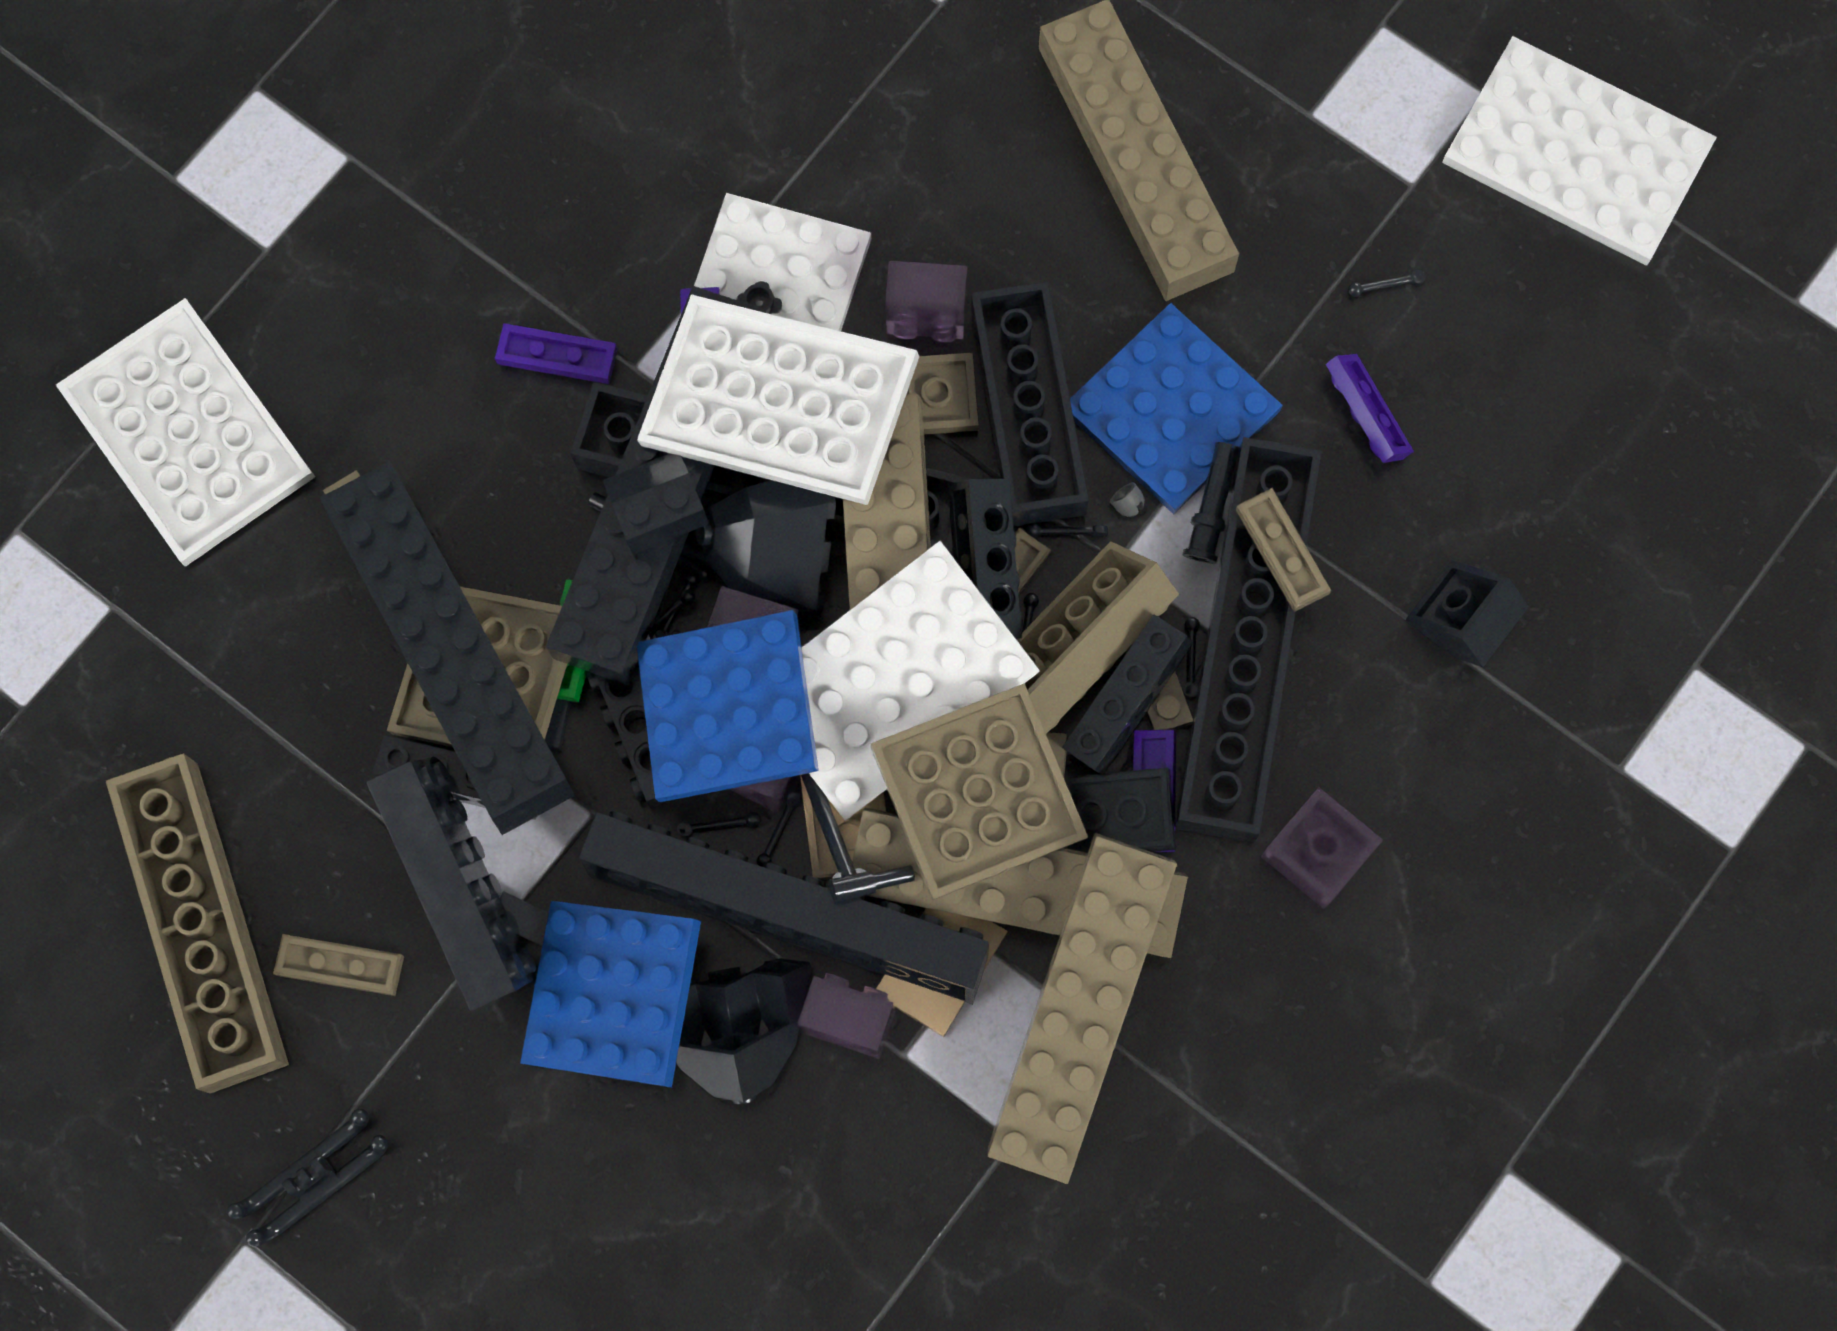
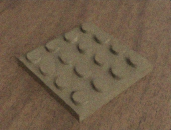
(519, 636)
(978, 791)

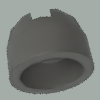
(1128, 500)

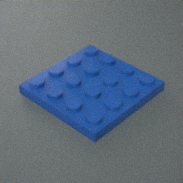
(1168, 404)
(726, 706)
(611, 993)

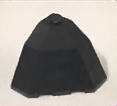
(771, 544)
(742, 1027)

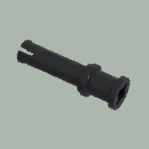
(1209, 521)

